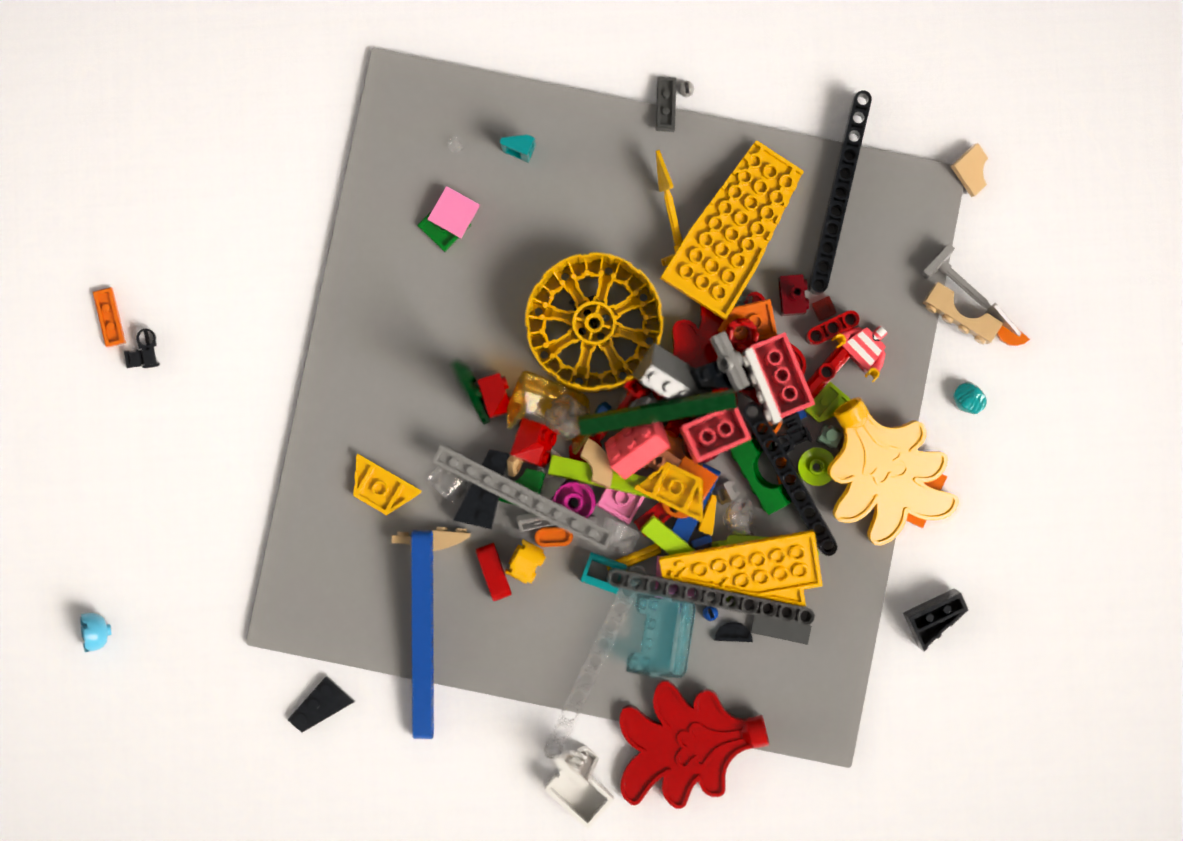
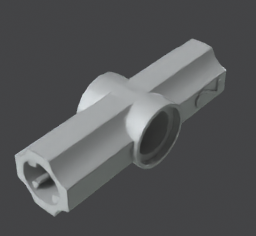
(730, 361)

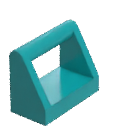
(519, 146)
(599, 583)

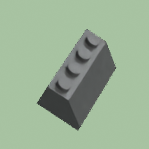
(667, 374)

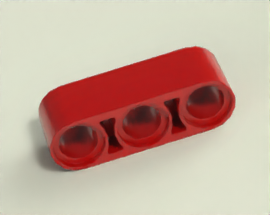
(839, 321)
(493, 572)

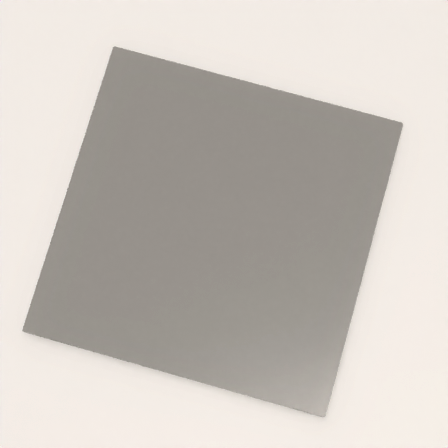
(405, 310)

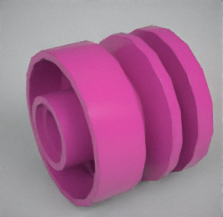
(582, 492)

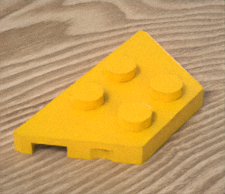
(380, 487)
(675, 489)

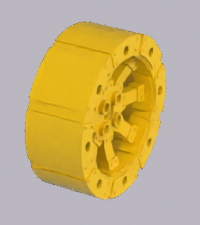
(579, 268)

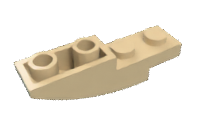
(441, 538)

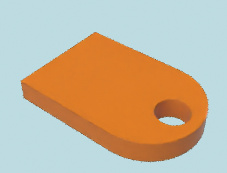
(708, 481)

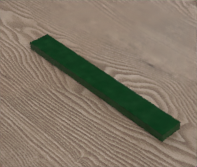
(657, 412)

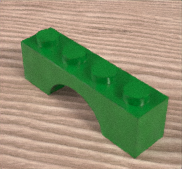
(771, 496)

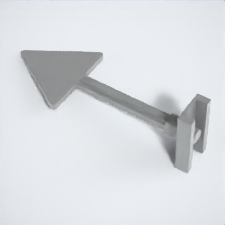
(940, 263)

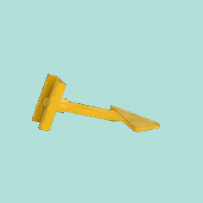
(665, 185)

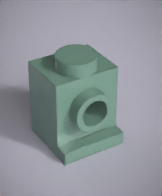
(829, 436)

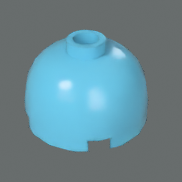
(94, 631)

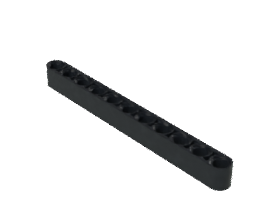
(840, 183)

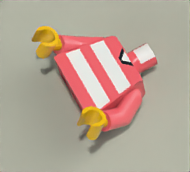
(865, 348)

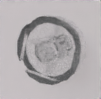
(740, 517)

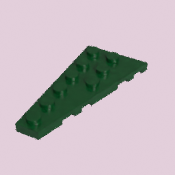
(466, 379)

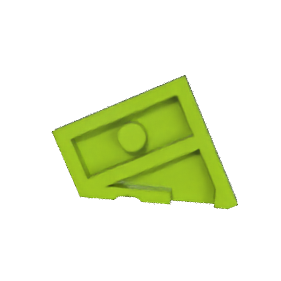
(826, 403)

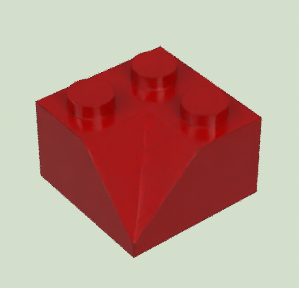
(494, 394)
(533, 443)

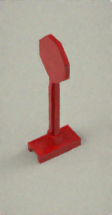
(635, 391)

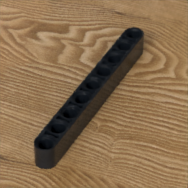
(797, 485)

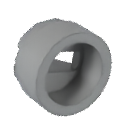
(682, 89)

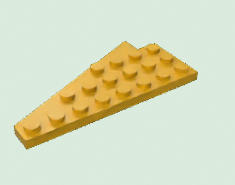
(761, 568)

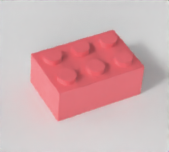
(714, 434)
(635, 447)

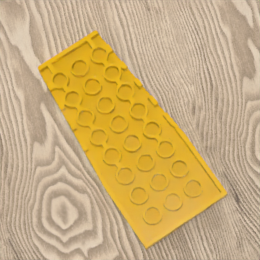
(733, 231)

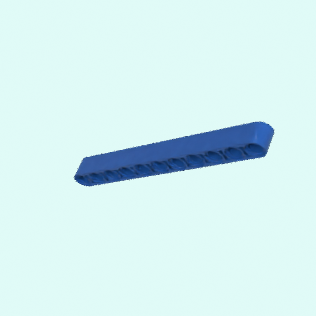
(422, 635)

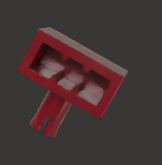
(792, 295)

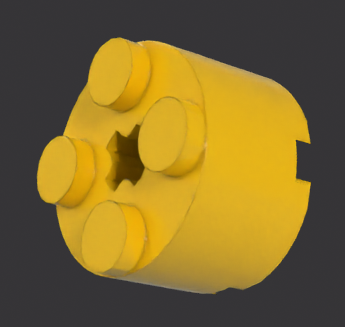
(525, 561)

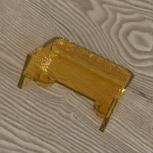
(535, 395)

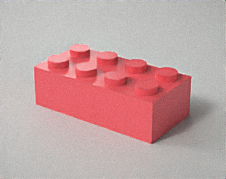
(783, 375)

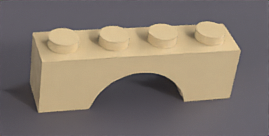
(941, 300)

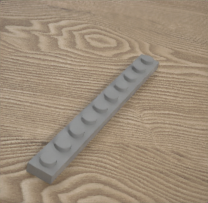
(523, 497)

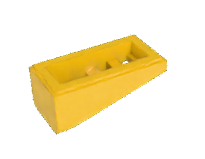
(707, 523)

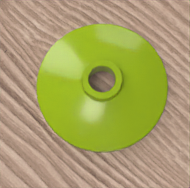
(806, 462)

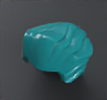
(970, 398)

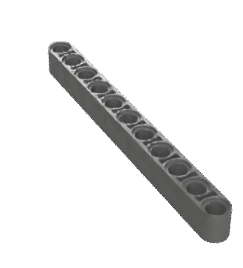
(719, 600)

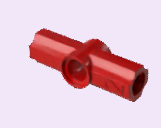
(834, 364)

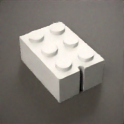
(583, 803)

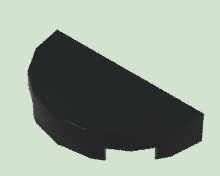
(733, 632)

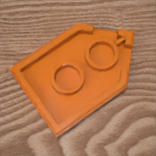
(759, 313)

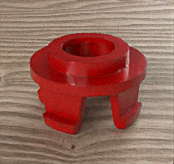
(752, 336)

